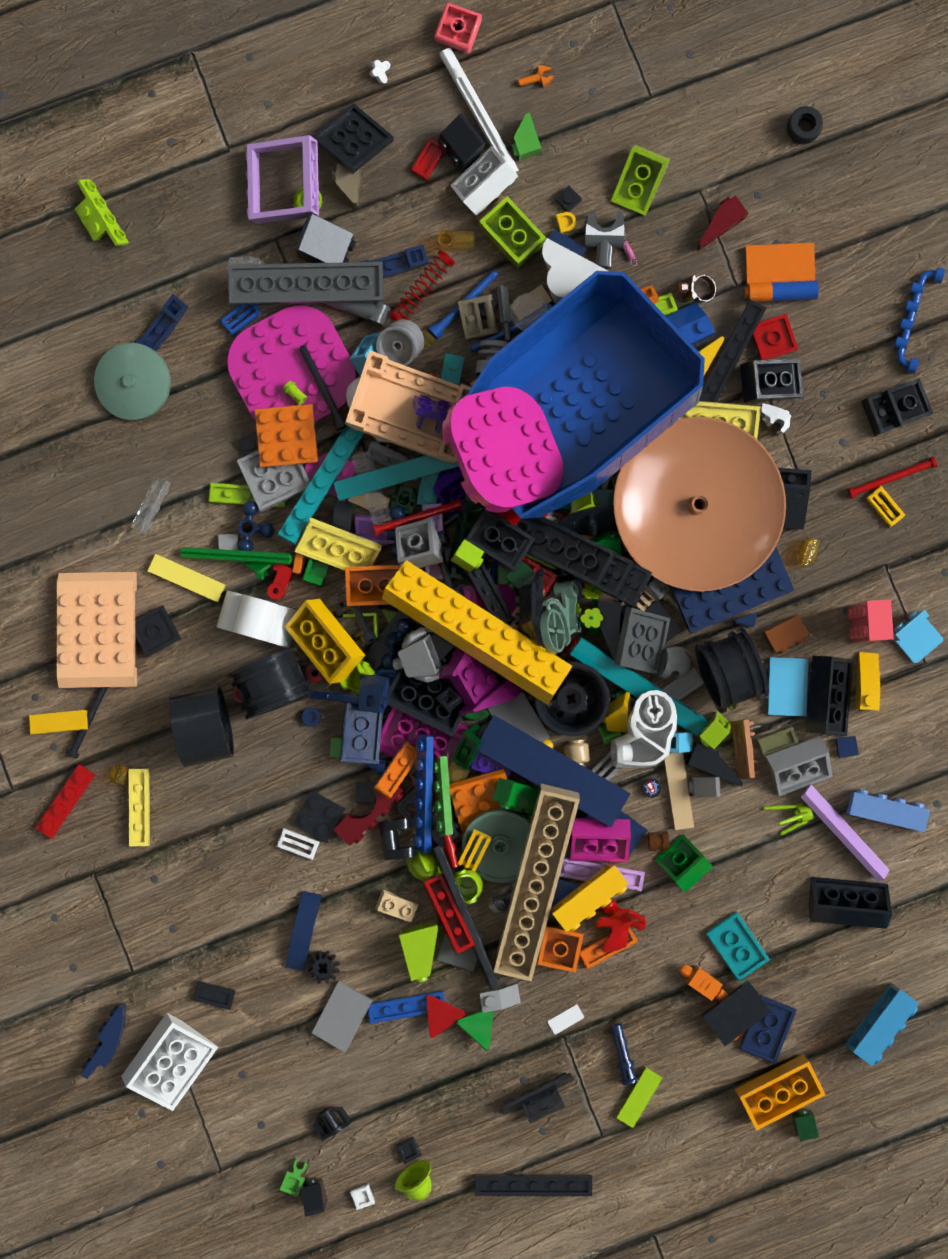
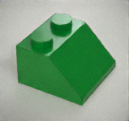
(684, 863)

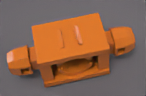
(703, 982)

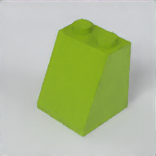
(419, 948)

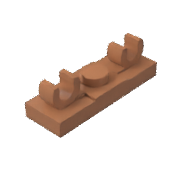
(743, 748)

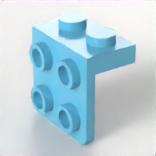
(917, 636)

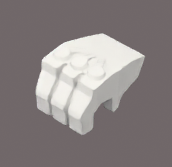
(774, 414)

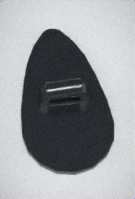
(591, 520)

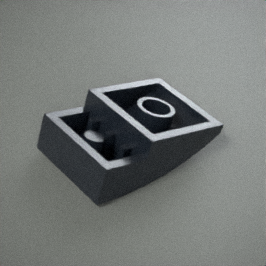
(897, 407)

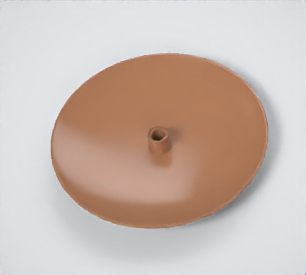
(738, 495)

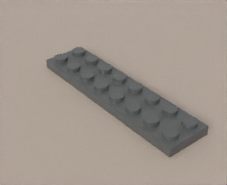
(305, 283)

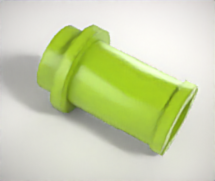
(294, 392)

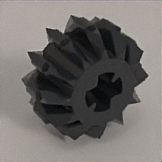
(331, 969)

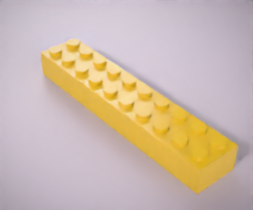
(476, 632)

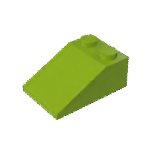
(640, 179)

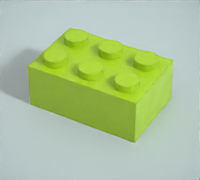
(512, 232)

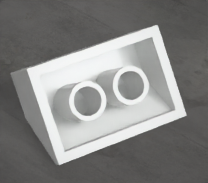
(484, 180)

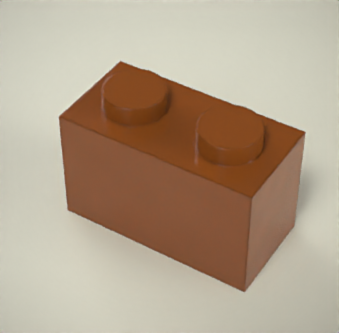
(785, 634)

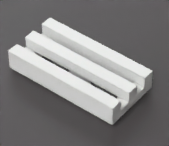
(299, 836)

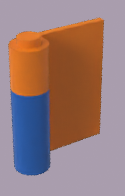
(780, 272)

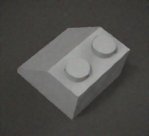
(418, 544)

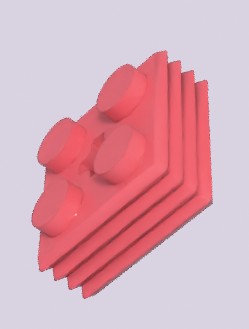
(450, 19)

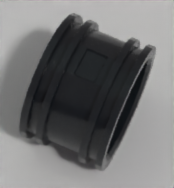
(732, 670)
(270, 683)

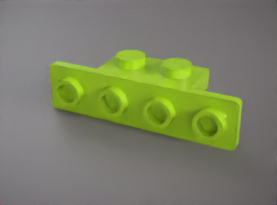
(97, 216)

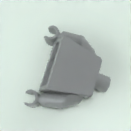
(419, 657)

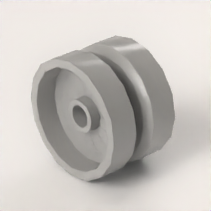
(401, 342)

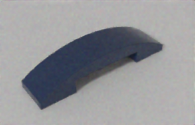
(403, 262)
(164, 324)
(303, 930)

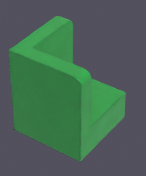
(316, 572)

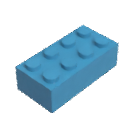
(882, 1024)

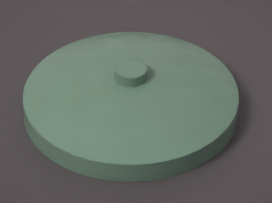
(132, 381)
(504, 852)

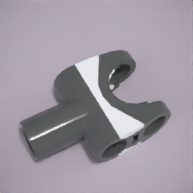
(605, 238)

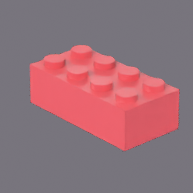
(871, 621)

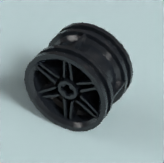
(592, 714)

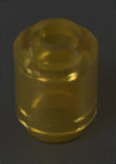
(808, 552)

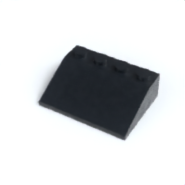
(418, 701)

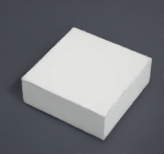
(362, 1196)

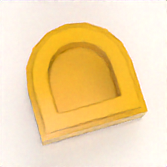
(566, 222)

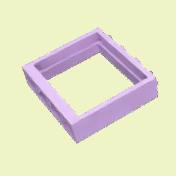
(310, 180)

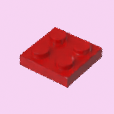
(774, 338)

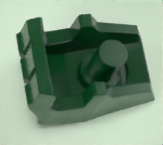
(405, 498)

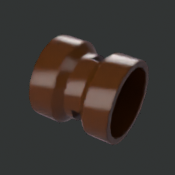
(658, 841)

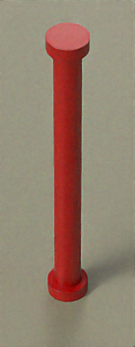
(852, 492)
(416, 517)

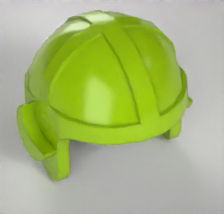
(353, 680)
(469, 884)

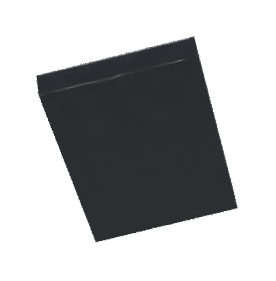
(736, 1013)

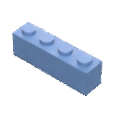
(888, 811)

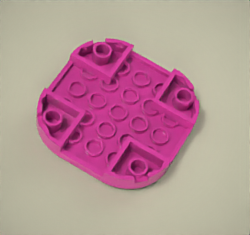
(269, 357)
(503, 448)

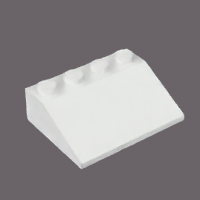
(168, 1062)

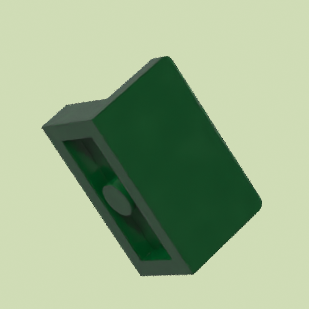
(467, 748)

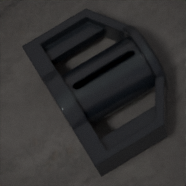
(331, 1122)

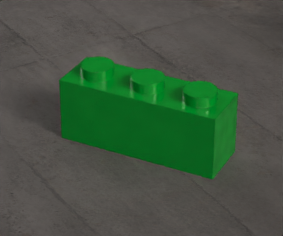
(516, 795)

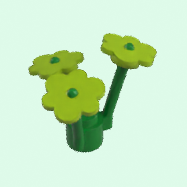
(591, 618)

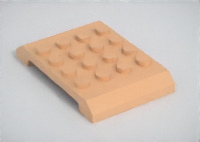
(386, 410)
(96, 630)

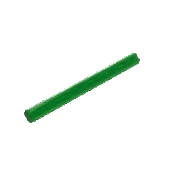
(236, 555)

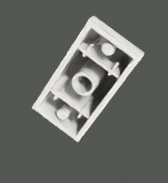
(565, 269)
(256, 618)

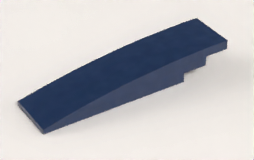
(549, 767)

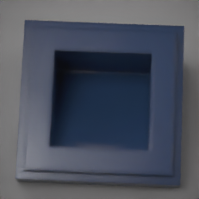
(747, 621)

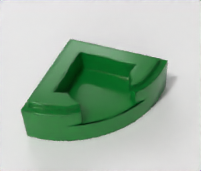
(477, 715)

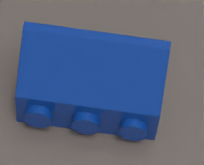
(692, 323)

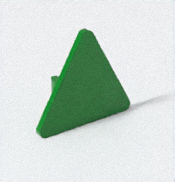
(259, 569)
(478, 1027)

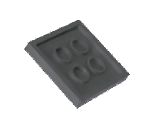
(642, 641)

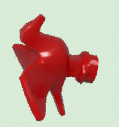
(619, 921)

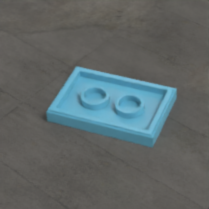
(787, 686)

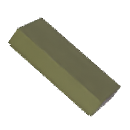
(777, 741)

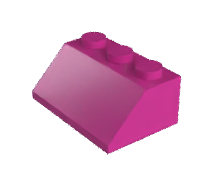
(598, 842)

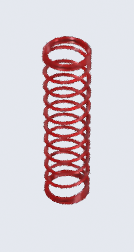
(442, 256)

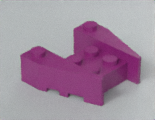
(476, 684)

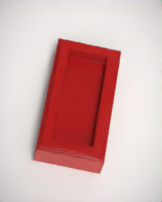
(427, 160)

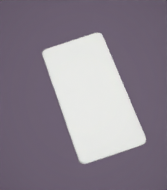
(565, 1019)

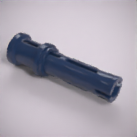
(625, 1063)

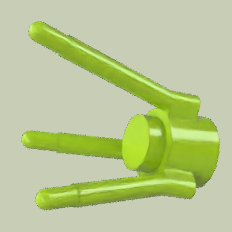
(801, 815)

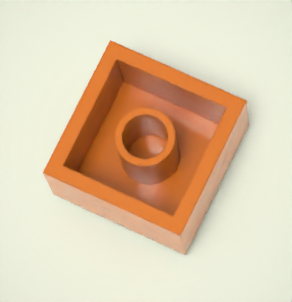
(560, 948)

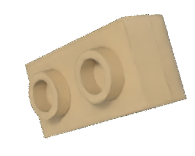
(396, 906)

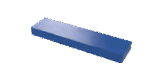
(401, 1007)

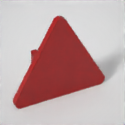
(441, 1015)

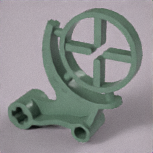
(560, 616)

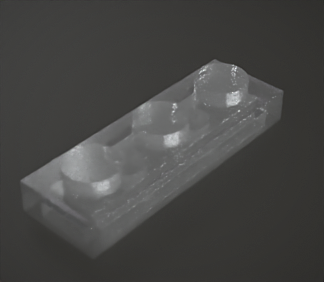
(150, 505)

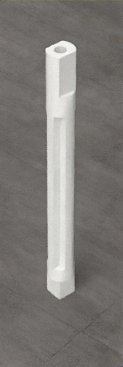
(475, 105)

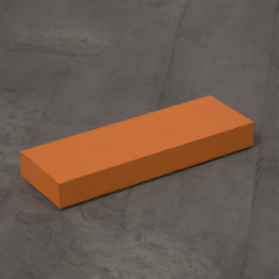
(397, 770)
(594, 954)

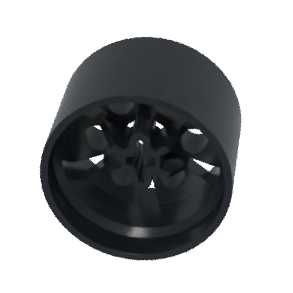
(201, 726)

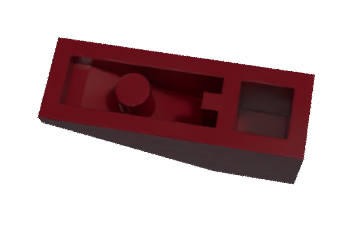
(727, 216)

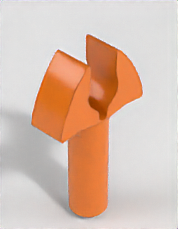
(537, 77)

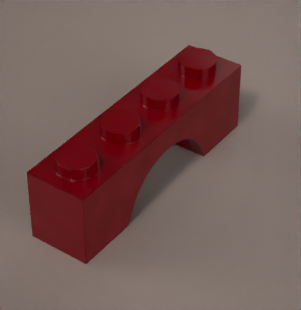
(353, 826)

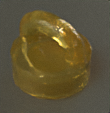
(429, 339)
(119, 774)

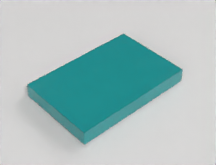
(737, 946)

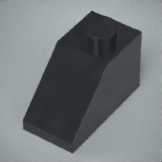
(314, 1196)

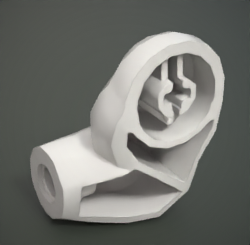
(649, 732)

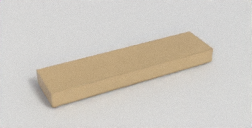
(678, 791)

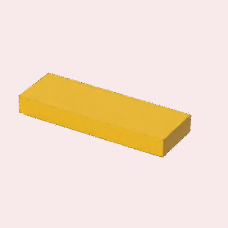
(58, 722)

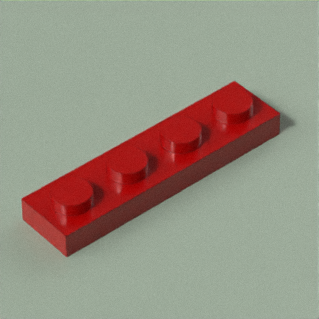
(65, 801)

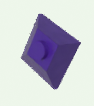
(449, 487)

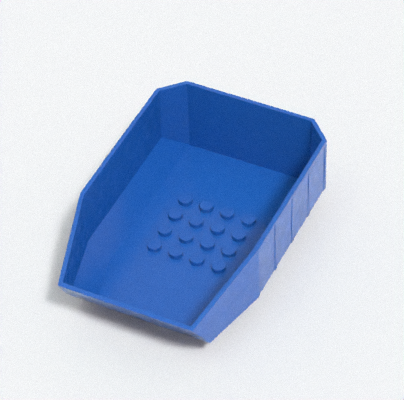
(604, 376)

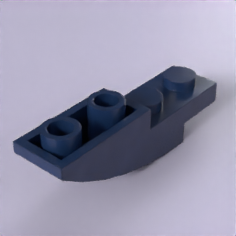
(111, 1036)

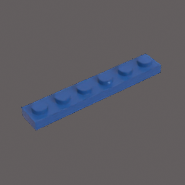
(423, 798)

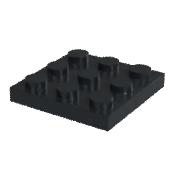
(353, 138)

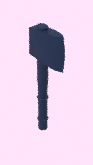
(371, 697)

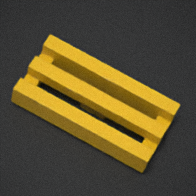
(879, 511)
(468, 864)

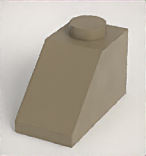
(348, 184)

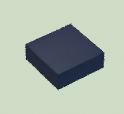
(847, 746)

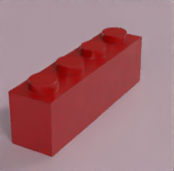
(448, 914)

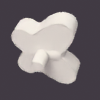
(379, 70)

